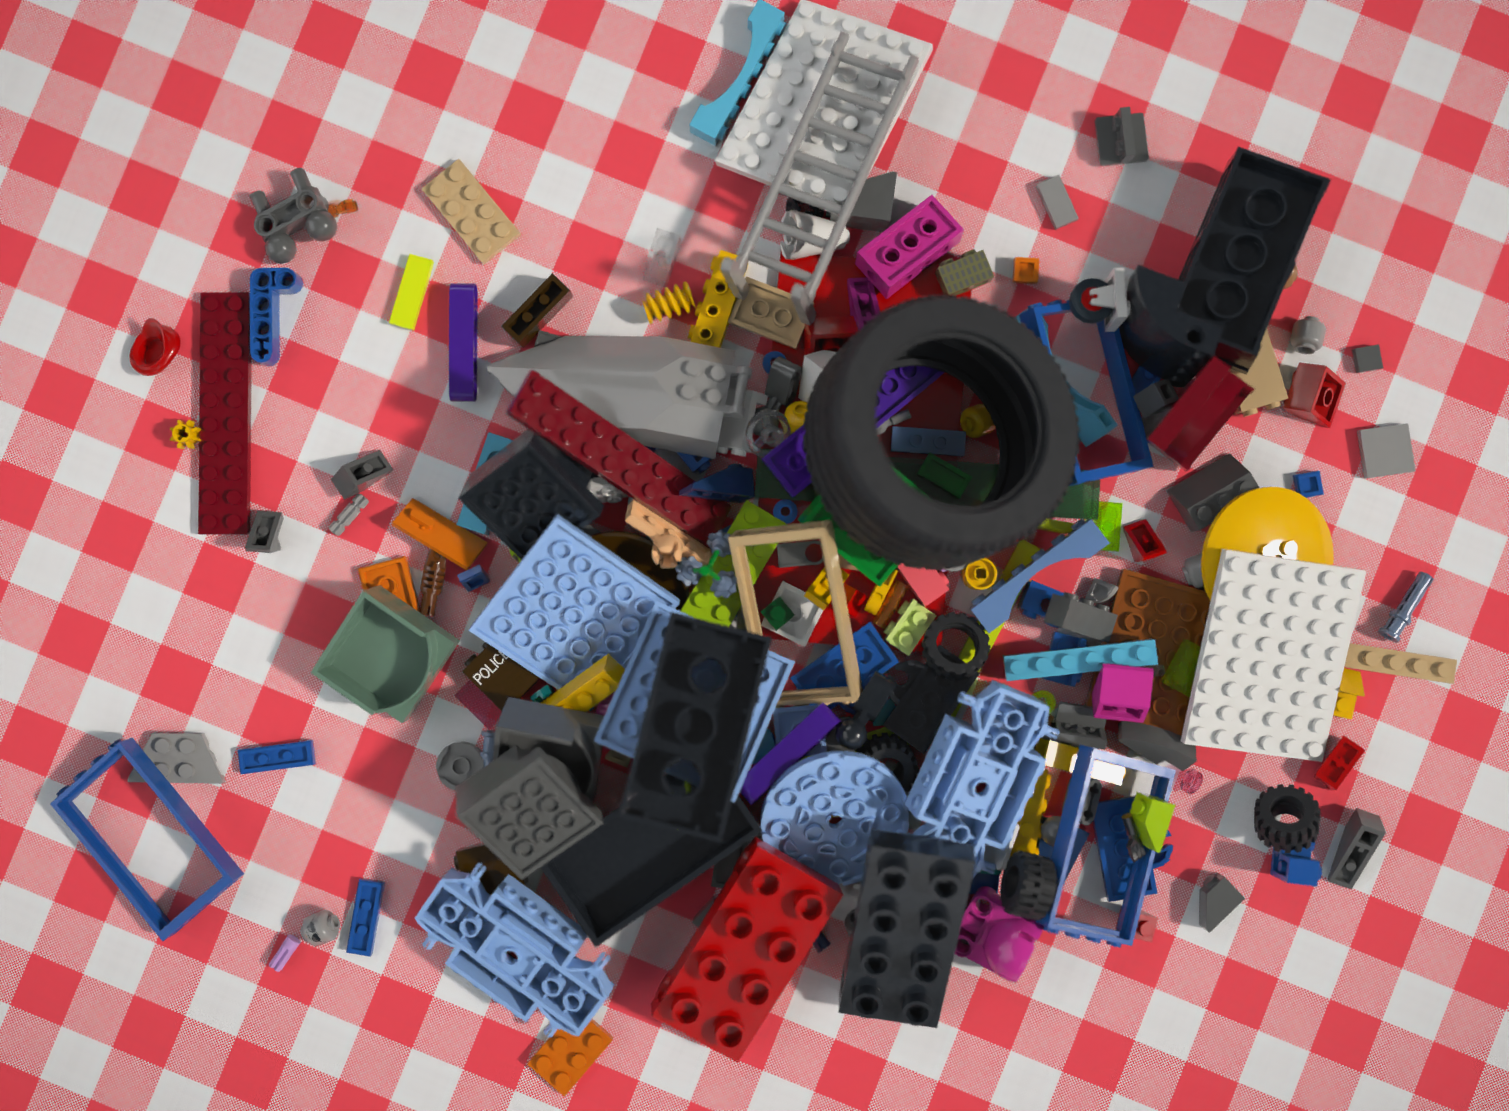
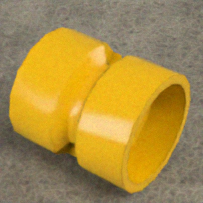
(979, 574)

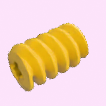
(668, 302)

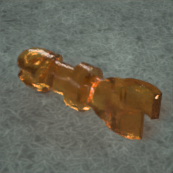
(343, 207)

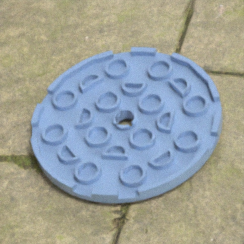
(834, 784)

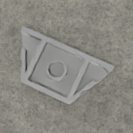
(181, 758)

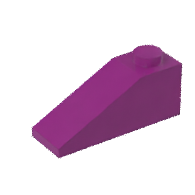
(862, 300)

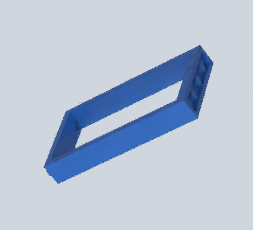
(1122, 387)

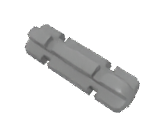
(348, 514)

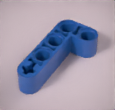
(271, 315)

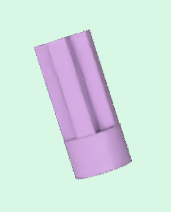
(284, 953)

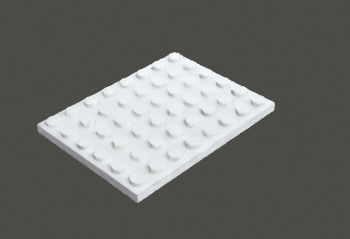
(785, 88)
(1272, 655)

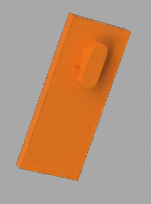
(439, 534)

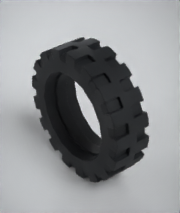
(968, 626)

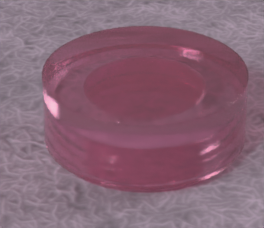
(1191, 781)

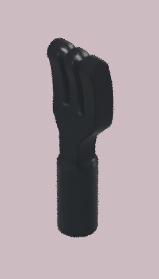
(1134, 844)

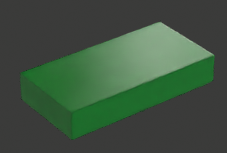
(944, 475)

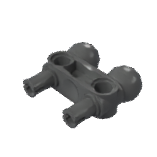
(291, 217)

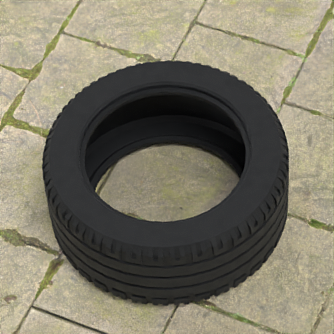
(1007, 373)

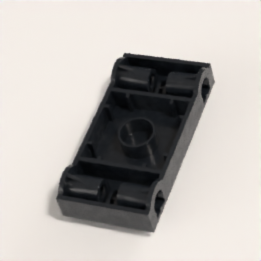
(905, 927)

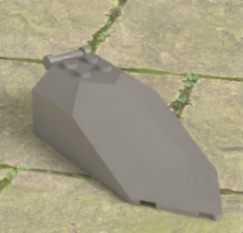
(648, 386)

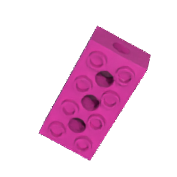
(928, 233)

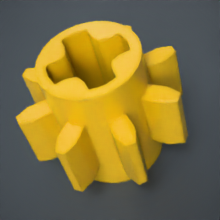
(178, 434)

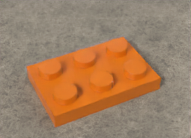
(567, 1057)

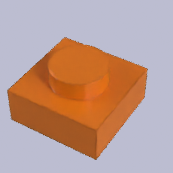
(1026, 270)

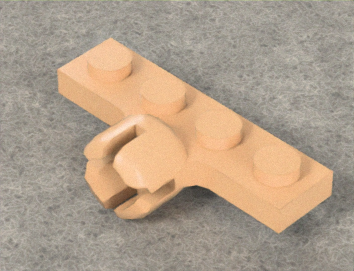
(669, 541)

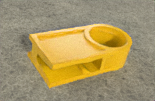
(878, 595)

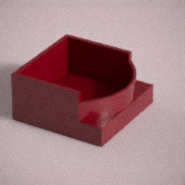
(1199, 414)

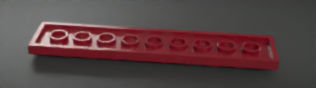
(225, 414)
(614, 456)

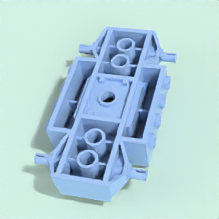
(991, 751)
(539, 934)

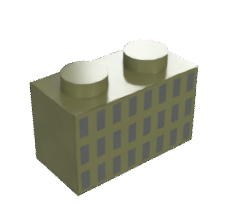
(965, 273)

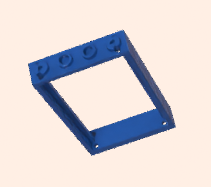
(1066, 837)
(113, 865)

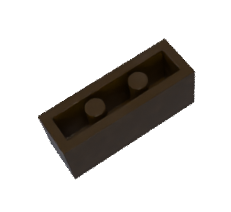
(537, 310)

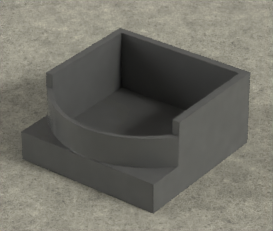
(557, 732)
(526, 808)

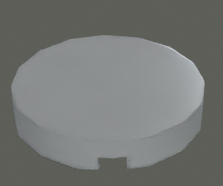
(458, 763)

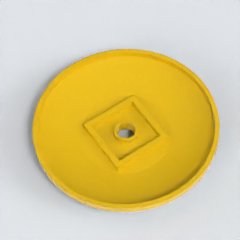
(1270, 524)

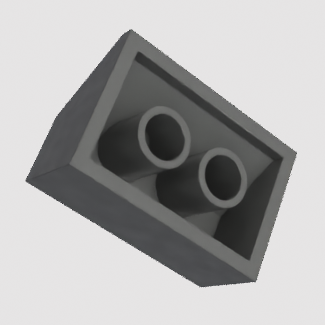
(1209, 490)

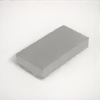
(1057, 202)

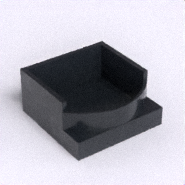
(525, 490)

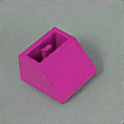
(1122, 693)

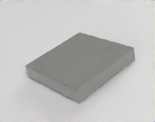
(1386, 451)

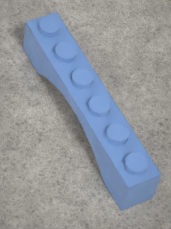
(1080, 543)

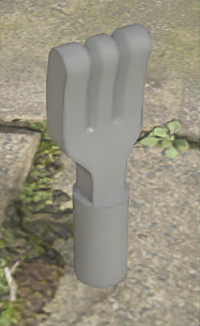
(895, 419)

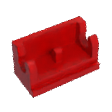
(1339, 763)

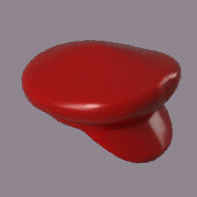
(154, 348)

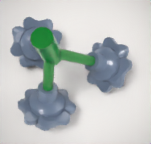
(691, 570)

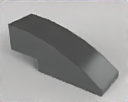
(1157, 744)

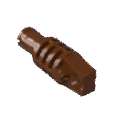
(432, 582)

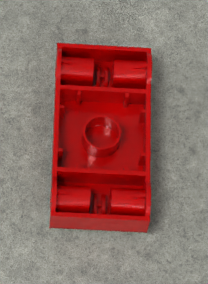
(746, 949)

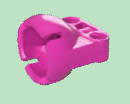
(995, 937)

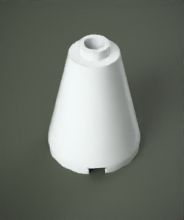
(796, 249)

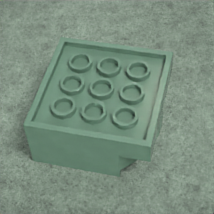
(385, 655)

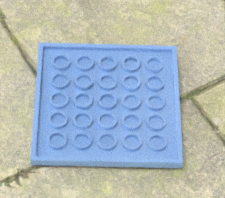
(569, 606)
(628, 706)

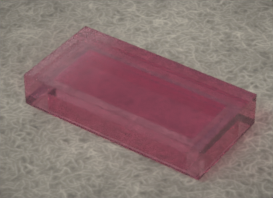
(479, 704)

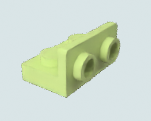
(909, 627)

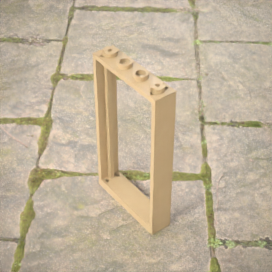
(794, 532)

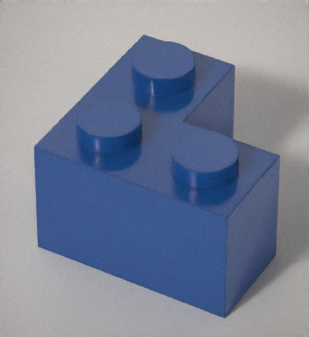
(1296, 867)

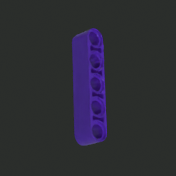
(463, 342)
(788, 752)

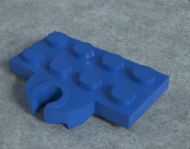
(829, 671)
(1112, 848)

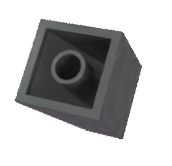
(873, 205)

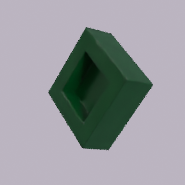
(777, 613)

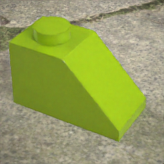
(1151, 819)

